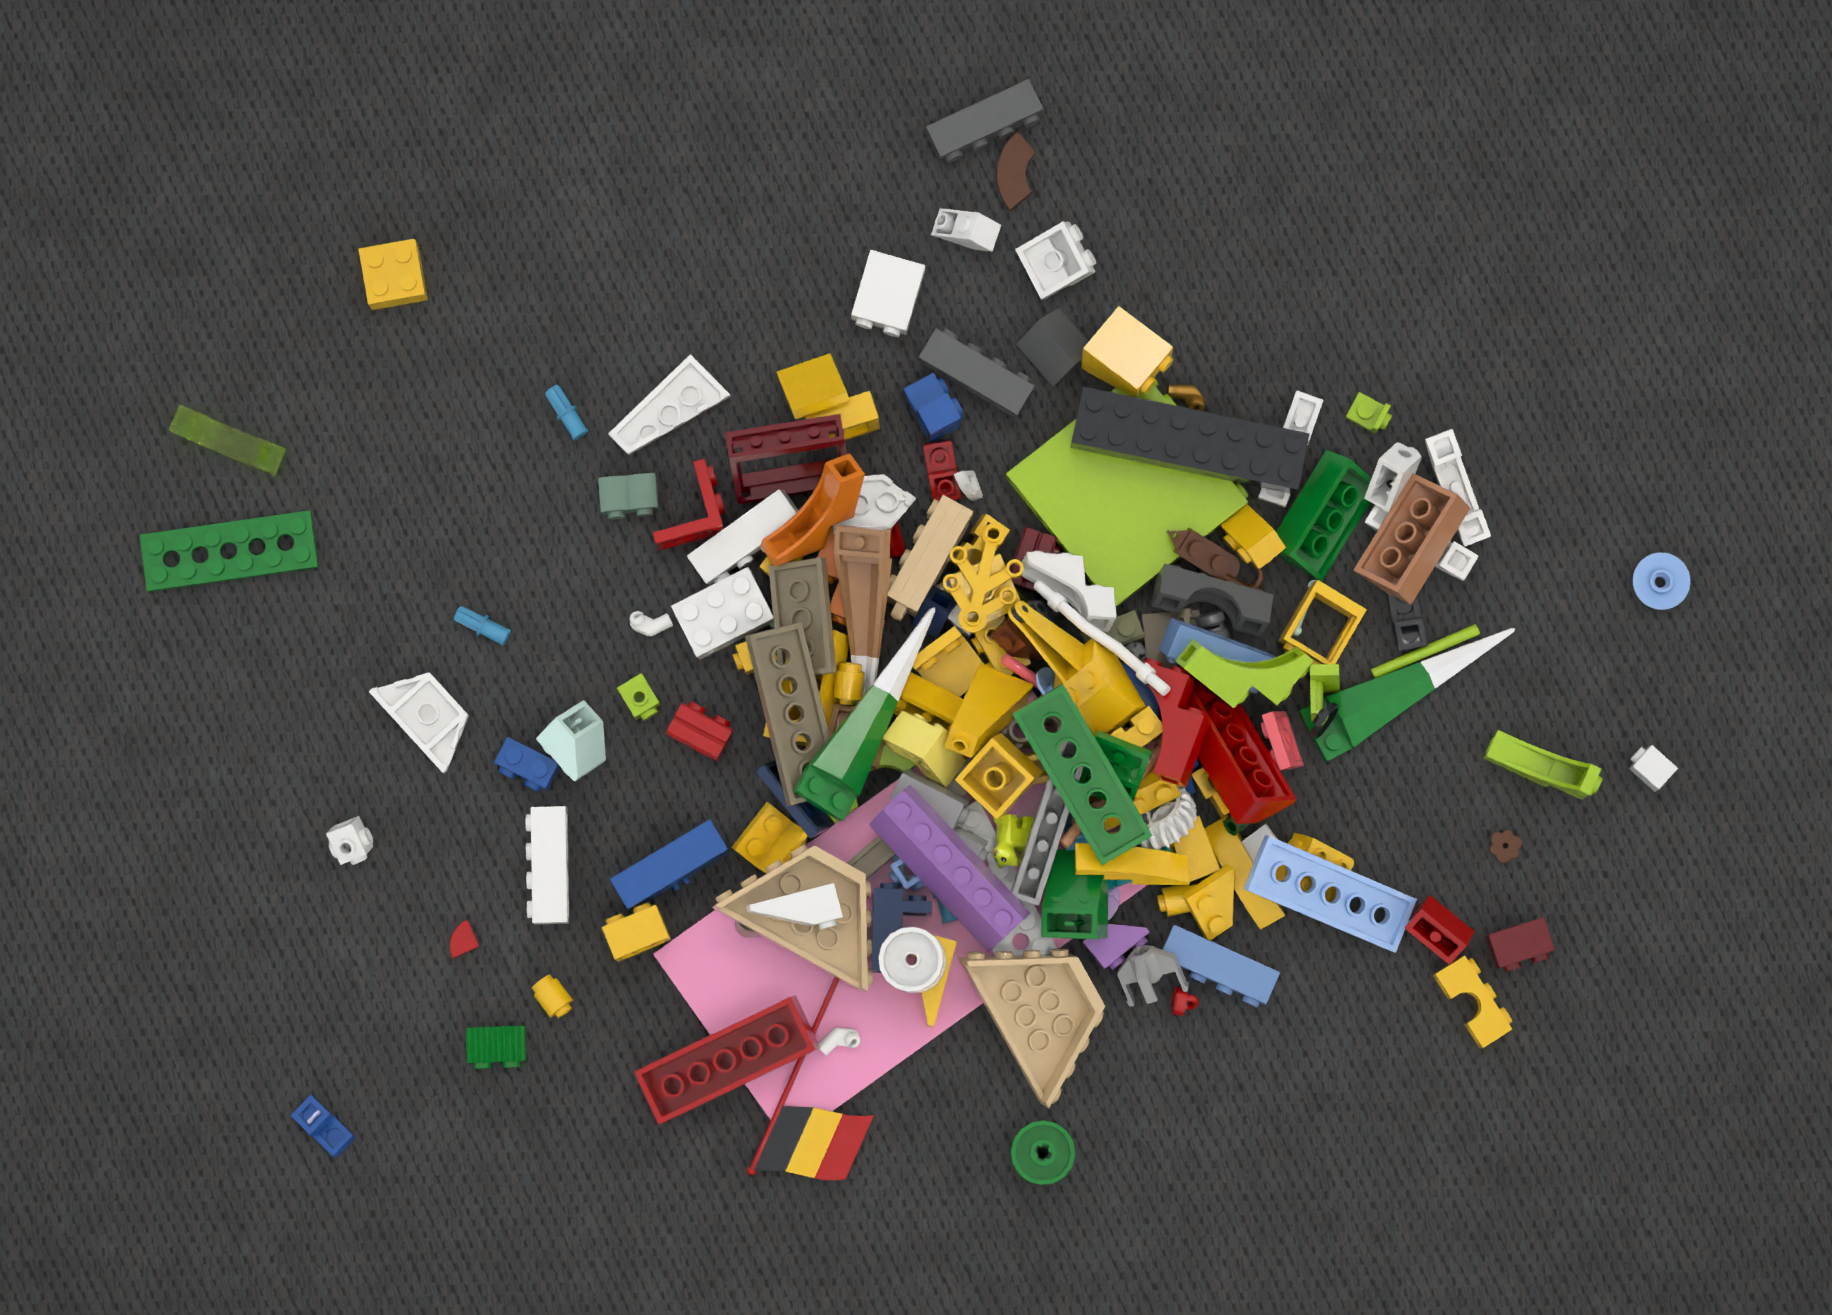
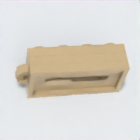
(929, 556)

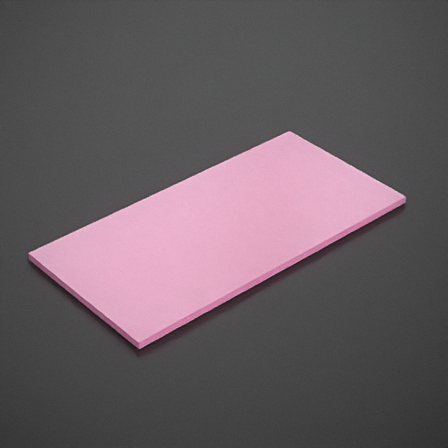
(737, 976)

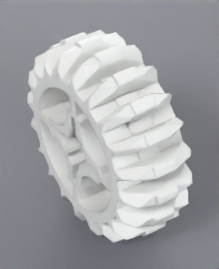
(1169, 821)

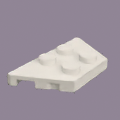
(425, 715)

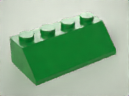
(1324, 515)

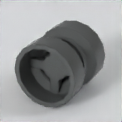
(1211, 619)

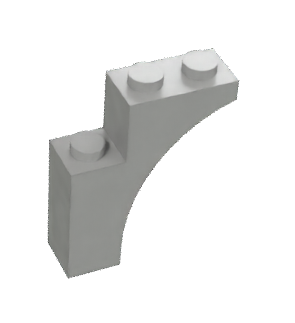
(947, 804)

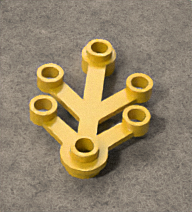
(981, 583)

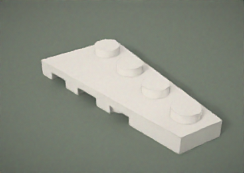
(672, 403)

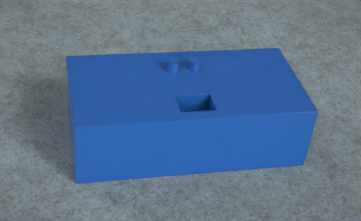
(670, 866)

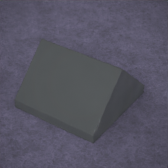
(1053, 346)

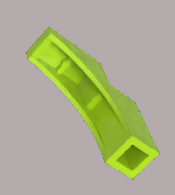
(1234, 678)
(1542, 766)

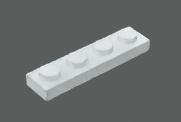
(1300, 418)

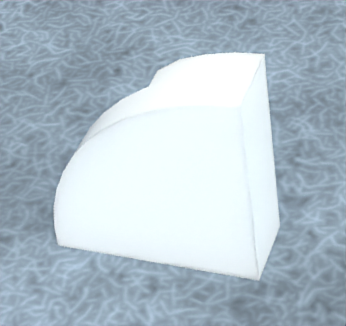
(969, 484)

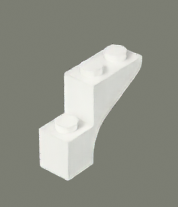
(1066, 575)

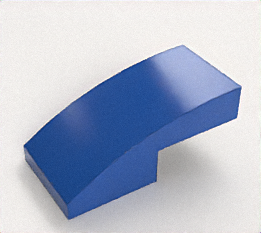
(323, 1126)

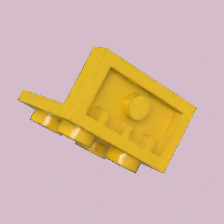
(949, 662)
(769, 838)

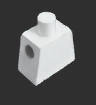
(1395, 465)

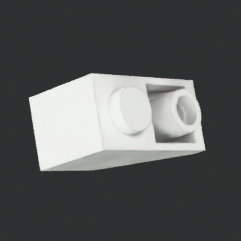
(966, 229)

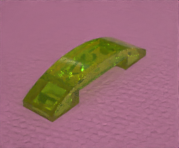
(227, 440)

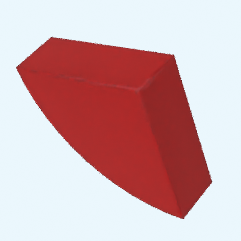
(463, 940)

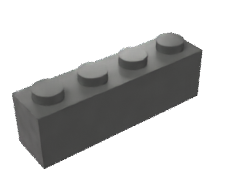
(984, 121)
(976, 372)

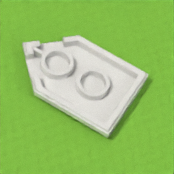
(879, 504)

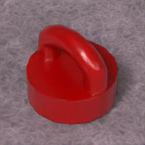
(1179, 1001)

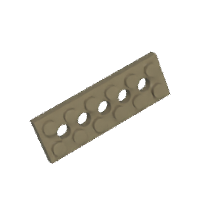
(777, 702)

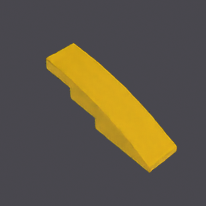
(1137, 864)

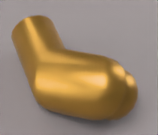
(1189, 394)

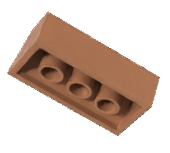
(1412, 538)

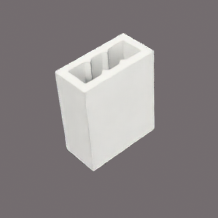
(887, 293)

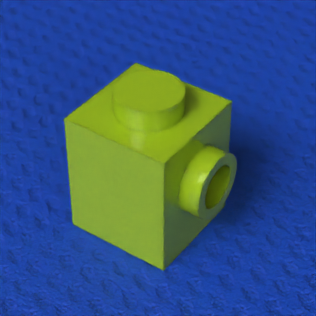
(639, 697)

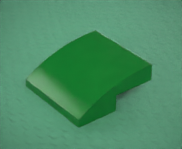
(1126, 759)

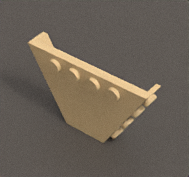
(836, 949)
(1041, 1009)

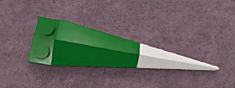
(1380, 700)
(844, 761)

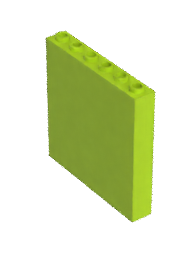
(1119, 508)

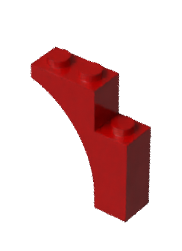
(1182, 728)

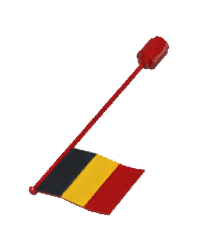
(810, 1138)

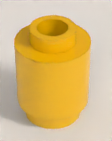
(849, 683)
(1172, 900)
(552, 996)

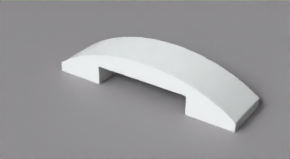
(1451, 475)
(1455, 559)

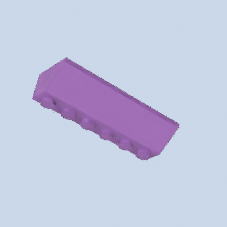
(949, 868)

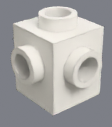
(350, 841)

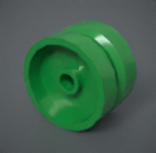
(1059, 1148)

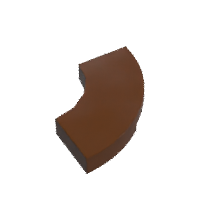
(1012, 171)

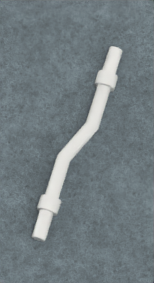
(1143, 671)

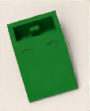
(1074, 903)

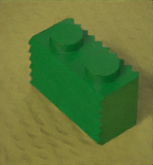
(495, 1045)

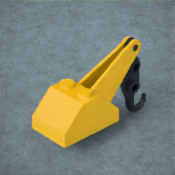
(1087, 670)

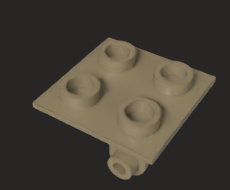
(1155, 628)

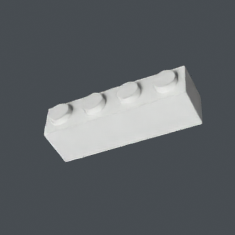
(741, 538)
(549, 865)

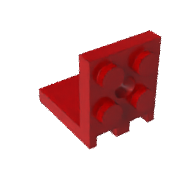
(700, 528)

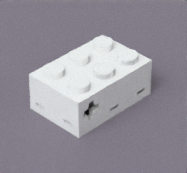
(723, 613)

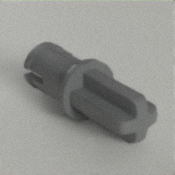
(1137, 649)

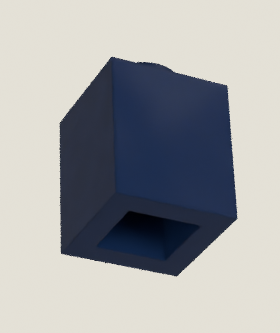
(943, 604)

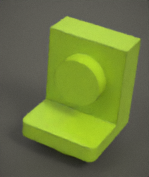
(1369, 413)

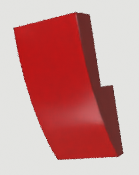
(941, 469)

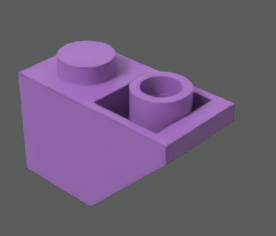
(1120, 939)

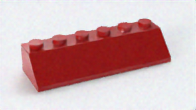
(1238, 760)

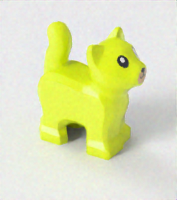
(1011, 837)

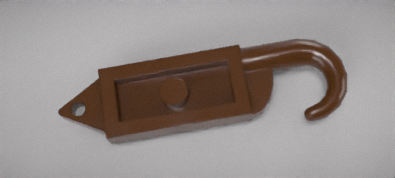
(1210, 557)

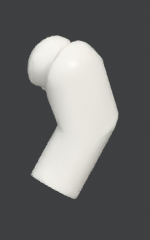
(647, 625)
(839, 1037)

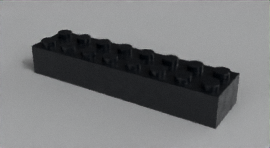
(1190, 440)

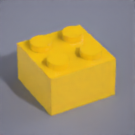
(393, 274)
(998, 776)
(636, 932)

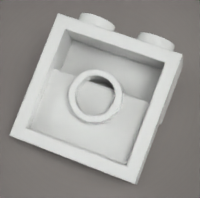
(1056, 259)

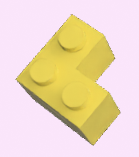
(924, 745)

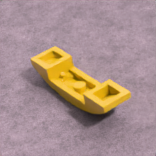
(1231, 851)

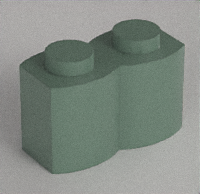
(629, 494)

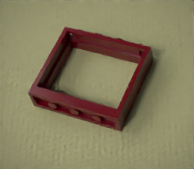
(782, 440)

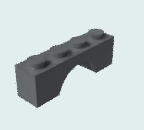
(1245, 606)

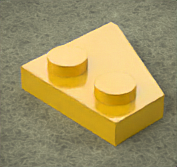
(1213, 902)

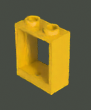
(857, 415)
(1336, 601)

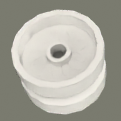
(929, 965)

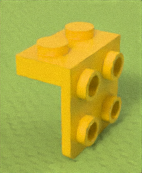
(1320, 850)

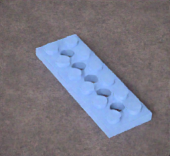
(1313, 902)

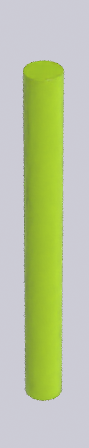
(1425, 651)

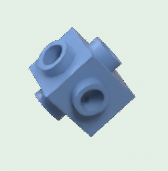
(899, 876)

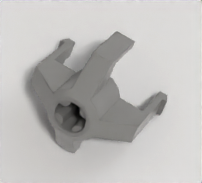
(1146, 967)

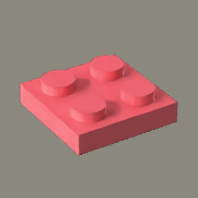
(1279, 731)

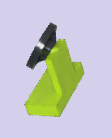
(1323, 679)

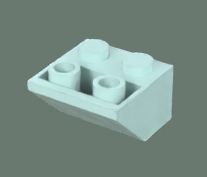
(575, 740)

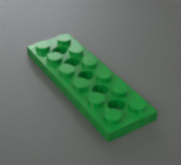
(213, 538)
(1075, 793)

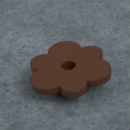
(1513, 844)

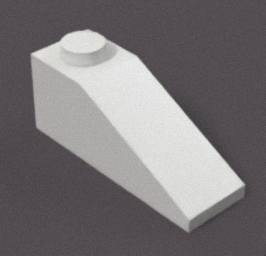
(808, 907)

